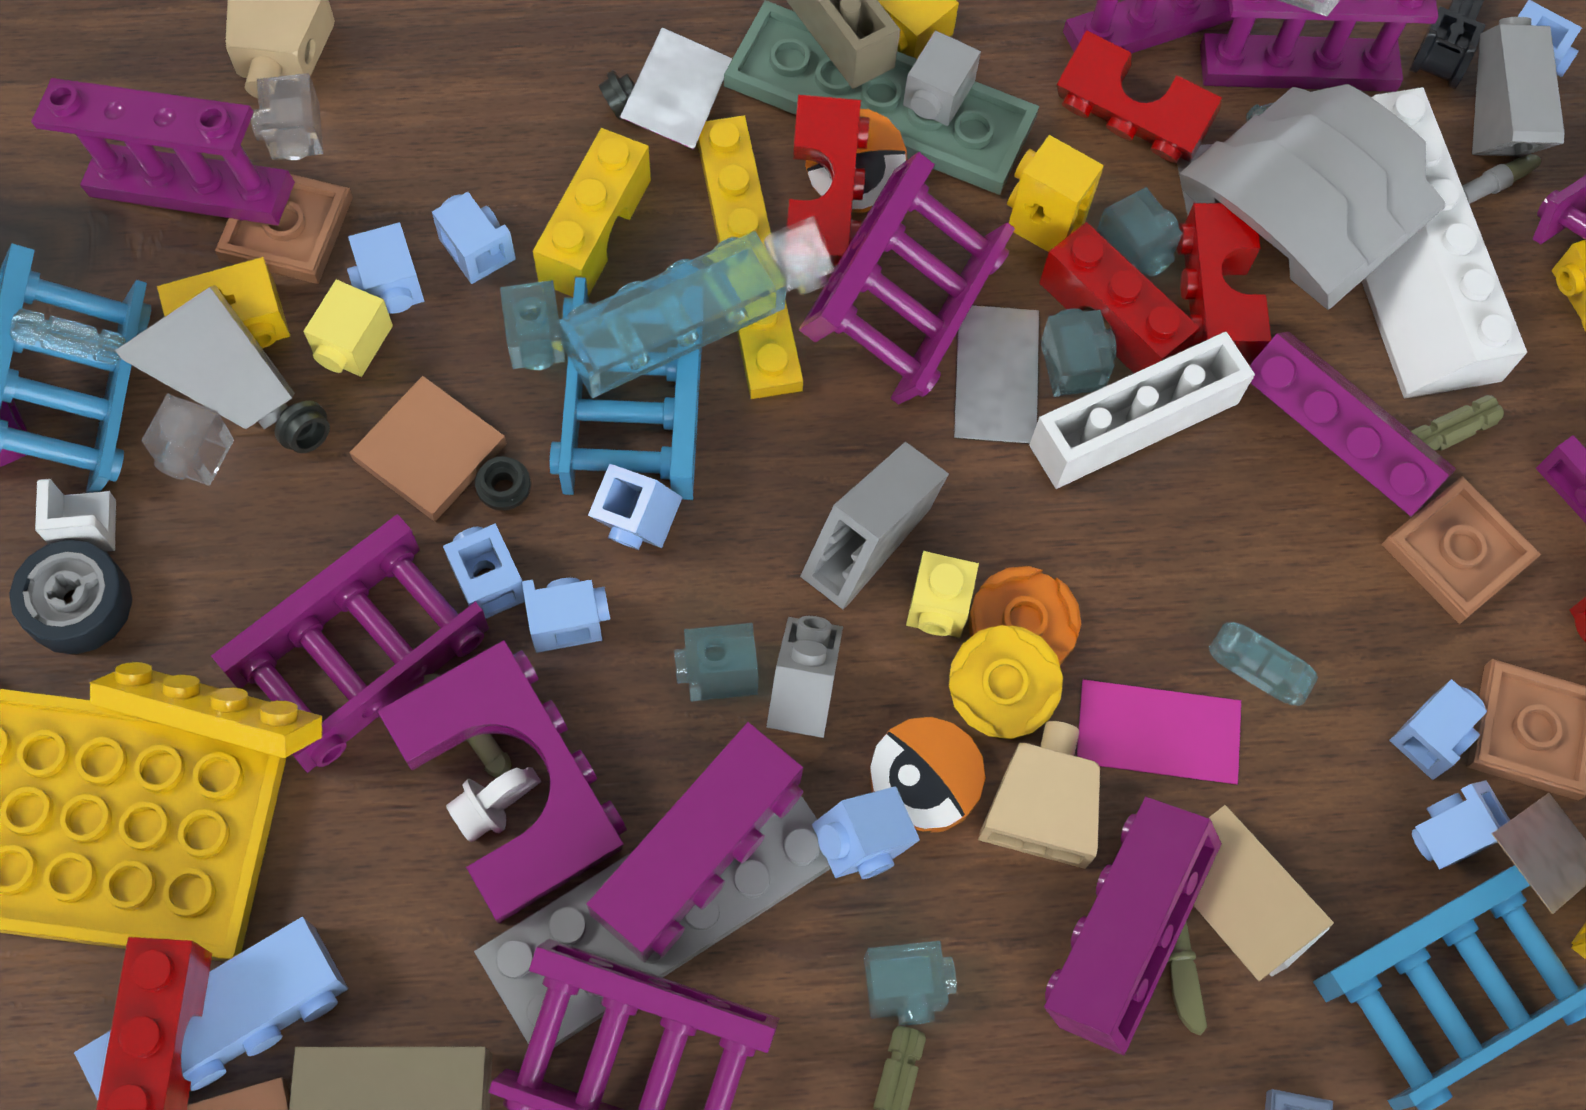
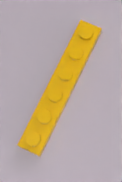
(737, 210)

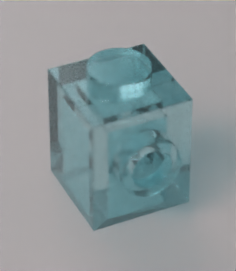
(1141, 231)
(532, 325)
(1078, 351)
(718, 662)
(909, 981)

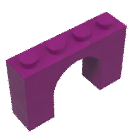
(497, 697)

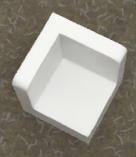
(75, 516)

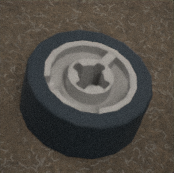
(99, 600)

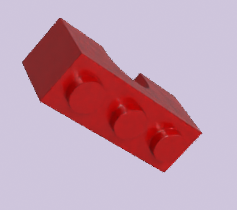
(1172, 123)
(830, 134)
(1218, 246)
(1093, 274)
(156, 997)

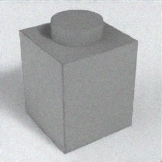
(941, 78)

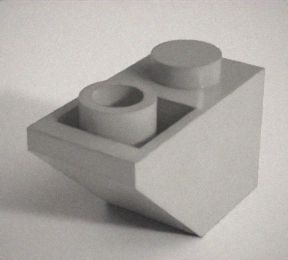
(804, 676)

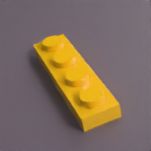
(206, 710)

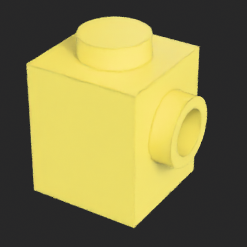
(348, 329)
(942, 594)

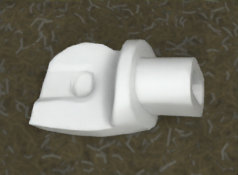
(483, 808)

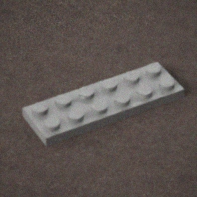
(777, 868)

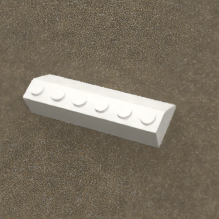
(1439, 290)

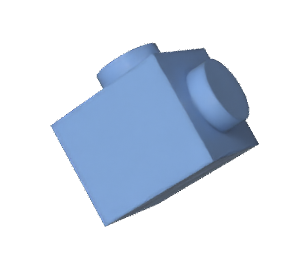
(385, 267)
(634, 507)
(865, 833)

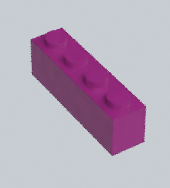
(1349, 422)
(696, 842)
(1132, 924)

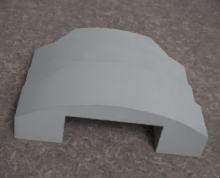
(1324, 183)

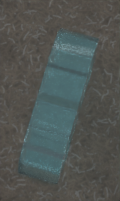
(1263, 663)

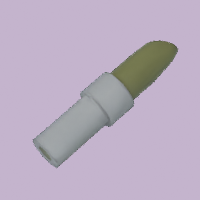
(1500, 177)

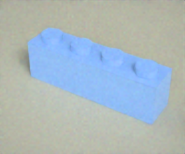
(247, 1004)

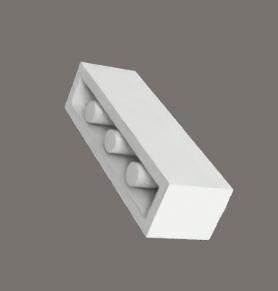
(1140, 409)

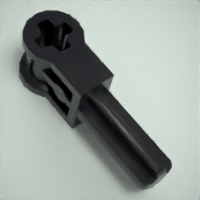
(1450, 42)

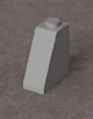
(1516, 91)
(213, 360)
(872, 523)

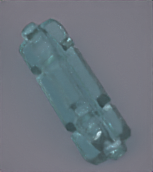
(66, 336)

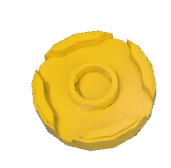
(1005, 681)

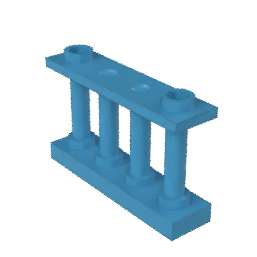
(22, 285)
(675, 414)
(1408, 955)

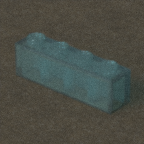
(672, 313)

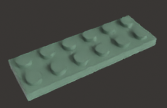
(786, 61)

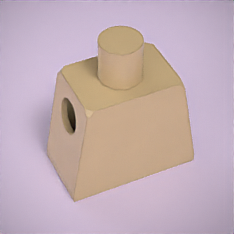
(276, 37)
(1048, 801)

